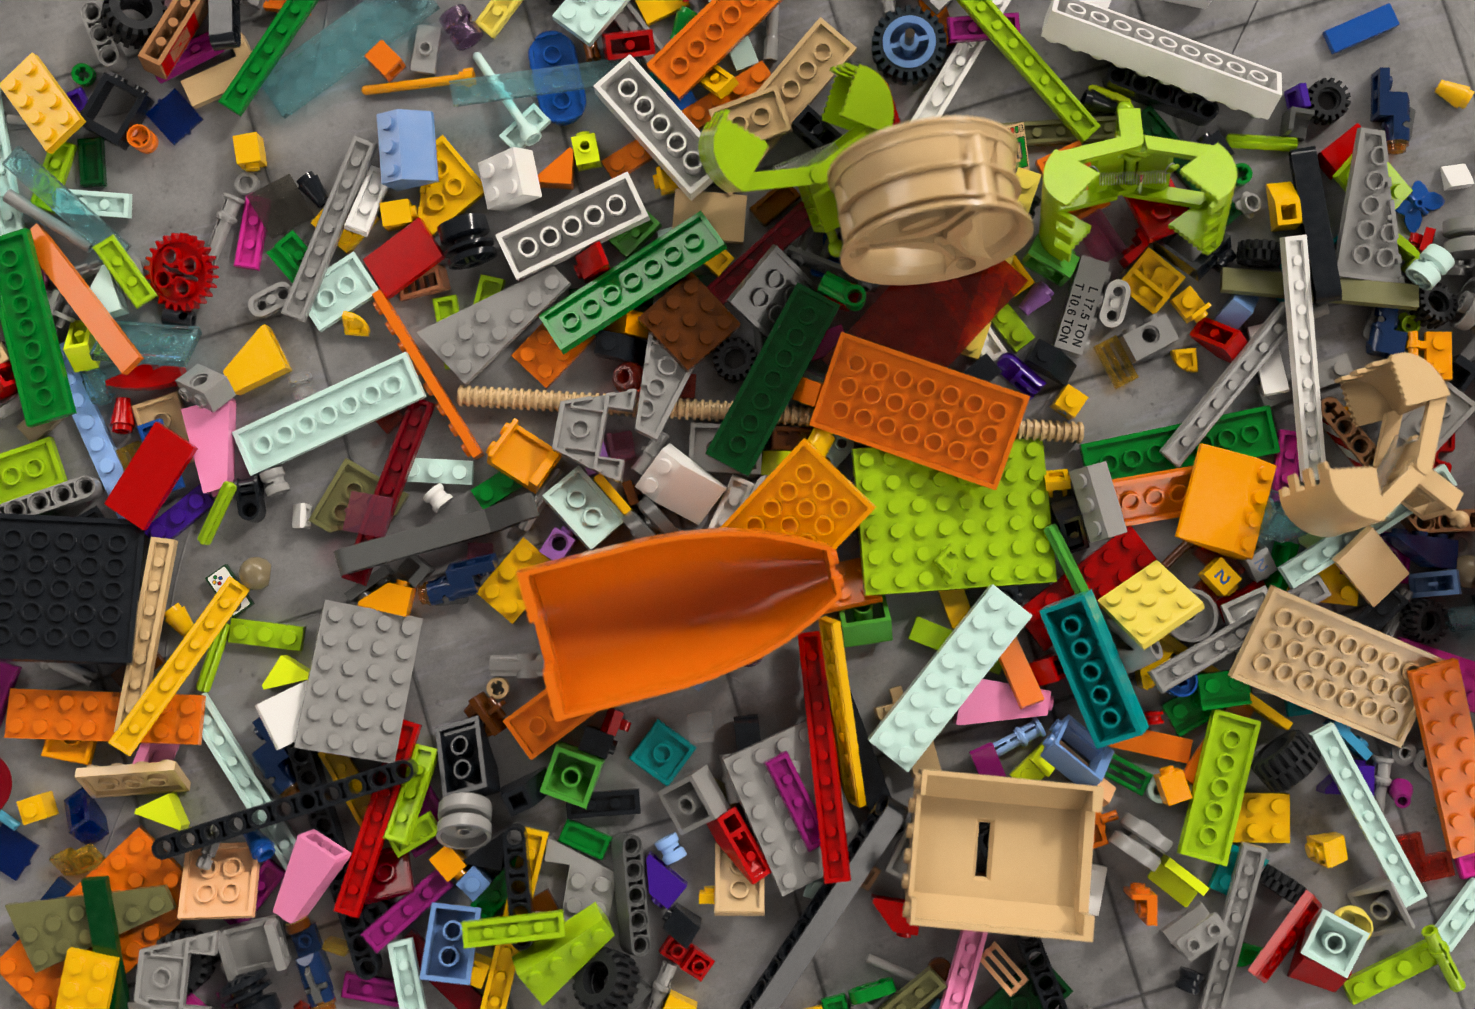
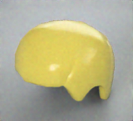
(1356, 916)

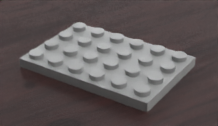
(358, 682)
(766, 813)

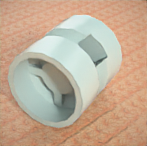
(1428, 269)

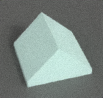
(1333, 942)

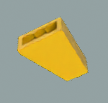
(257, 362)

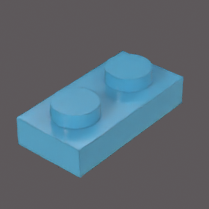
(1355, 744)

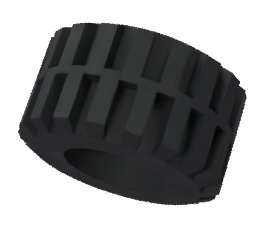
(127, 30)
(1285, 761)
(201, 964)
(620, 985)

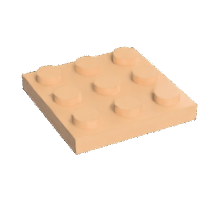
(222, 891)

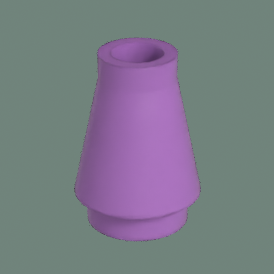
(1036, 297)

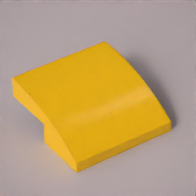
(1152, 280)

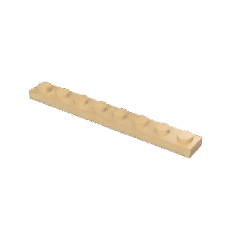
(149, 623)

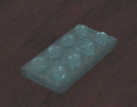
(157, 343)

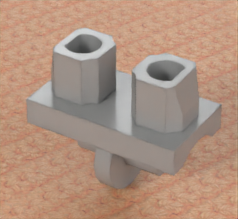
(59, 308)

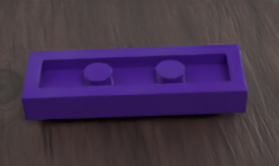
(181, 515)

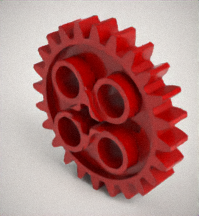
(187, 251)

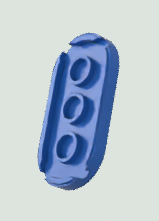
(553, 50)

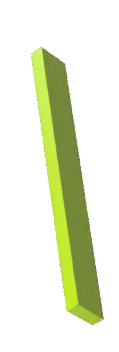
(1032, 67)

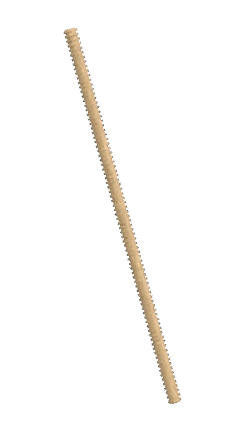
(715, 410)

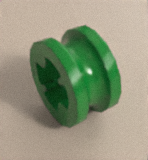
(79, 68)
(1248, 174)

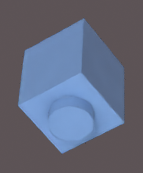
(475, 882)

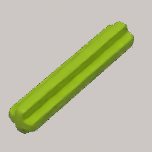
(1261, 142)
(217, 513)
(212, 660)

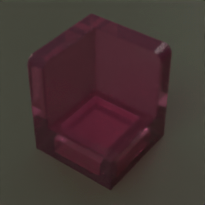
(621, 445)

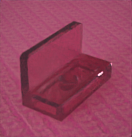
(1102, 240)

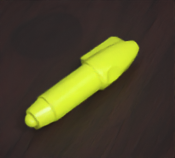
(1112, 95)

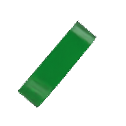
(872, 990)

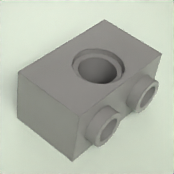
(1161, 333)
(205, 387)

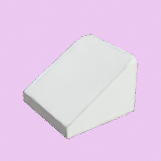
(1456, 177)
(301, 515)

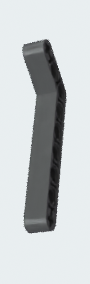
(436, 535)

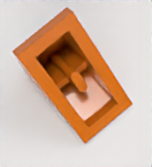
(560, 172)

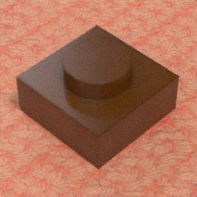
(632, 493)

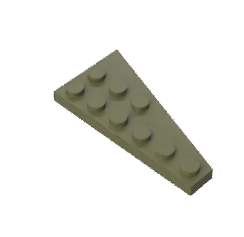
(56, 924)

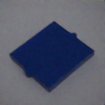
(174, 116)
(15, 852)

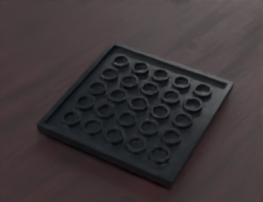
(69, 588)

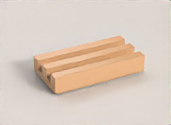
(988, 952)

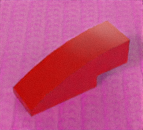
(147, 378)

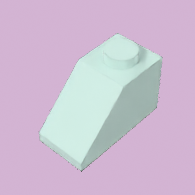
(109, 293)

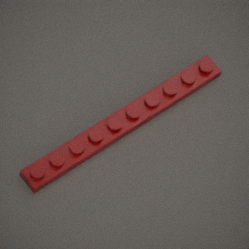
(824, 760)

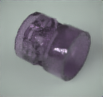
(459, 24)

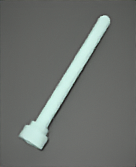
(529, 132)

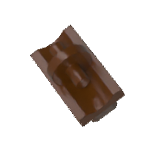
(488, 711)

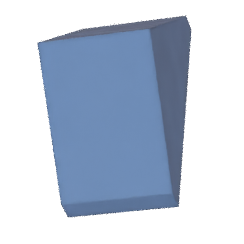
(1236, 310)
(1435, 583)

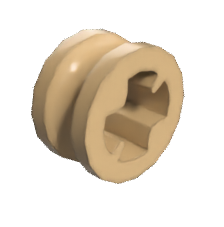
(505, 685)

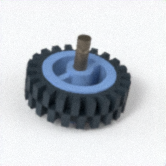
(909, 45)

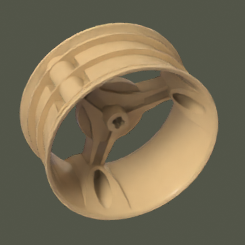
(929, 201)

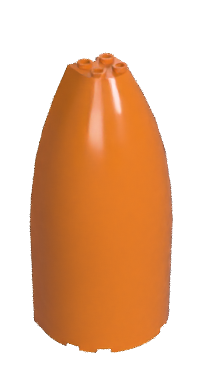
(671, 611)

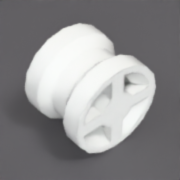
(438, 498)

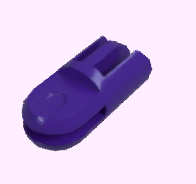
(1020, 374)

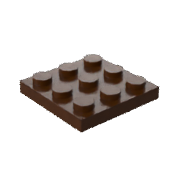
(689, 322)

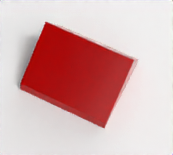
(1312, 972)

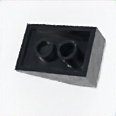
(466, 758)

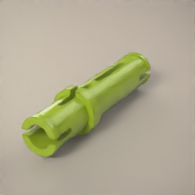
(1440, 951)

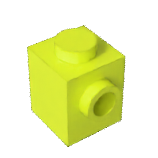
(586, 151)

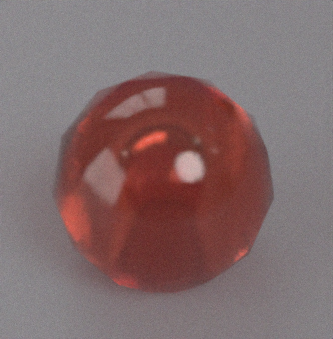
(627, 376)

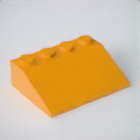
(1225, 501)

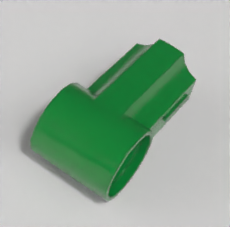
(840, 290)

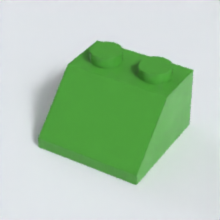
(1046, 265)
(866, 624)
(572, 775)

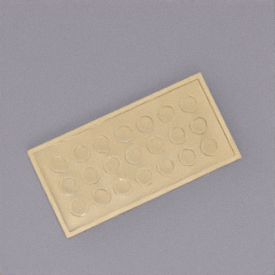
(1331, 666)

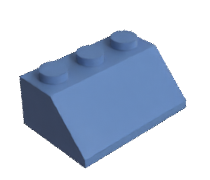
(407, 148)
(444, 949)

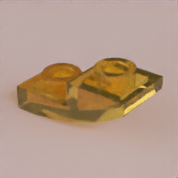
(78, 861)

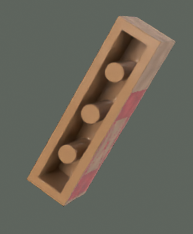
(172, 36)

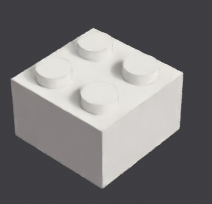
(509, 179)

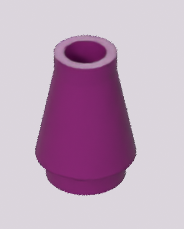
(1401, 792)

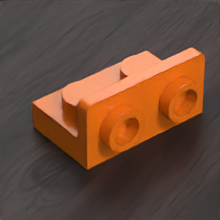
(1144, 902)

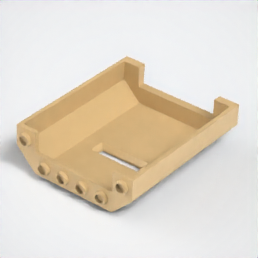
(1034, 860)

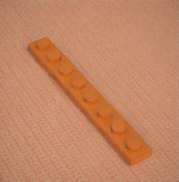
(634, 155)
(432, 384)

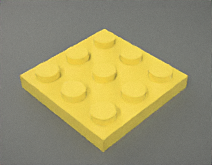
(1150, 604)

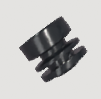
(467, 241)
(247, 992)

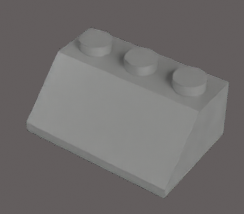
(1097, 501)

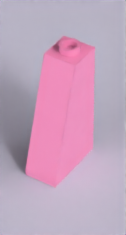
(215, 443)
(996, 702)
(308, 874)

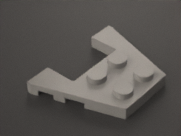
(582, 430)
(586, 880)
(165, 971)

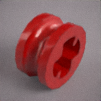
(1154, 717)

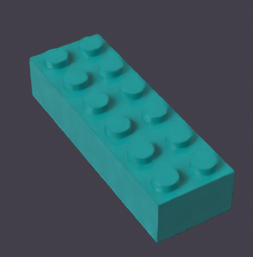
(1094, 669)

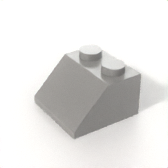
(694, 800)

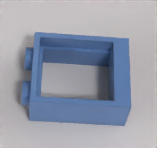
(1081, 740)

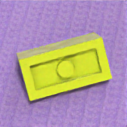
(1177, 881)

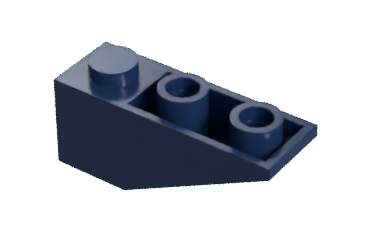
(1425, 551)

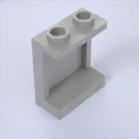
(1195, 931)
(253, 946)

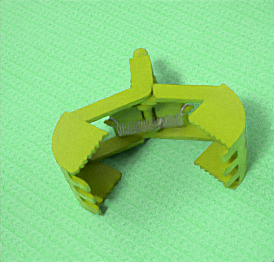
(856, 103)
(1127, 158)

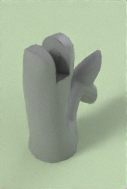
(1136, 658)

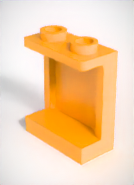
(522, 456)

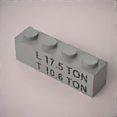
(1080, 306)

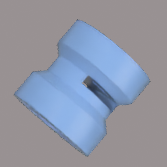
(670, 848)

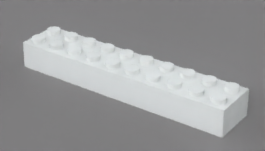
(1163, 56)

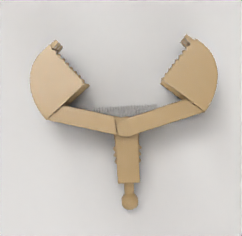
(1367, 495)

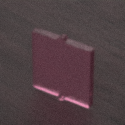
(368, 514)

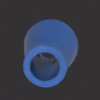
(259, 845)

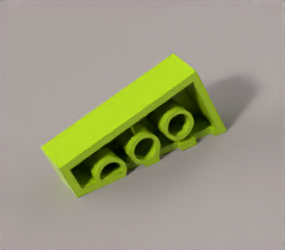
(554, 961)

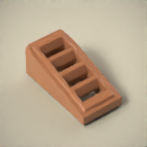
(442, 281)

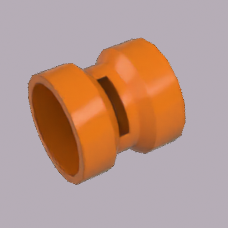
(138, 135)

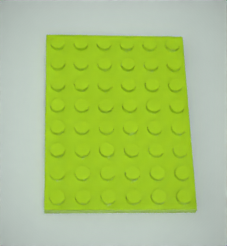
(925, 510)

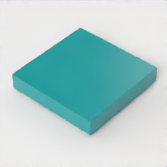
(662, 752)

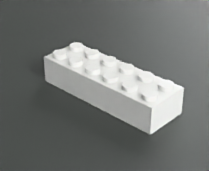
(655, 124)
(572, 227)

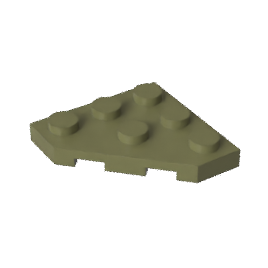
(350, 477)

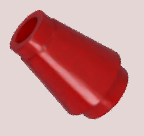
(122, 416)

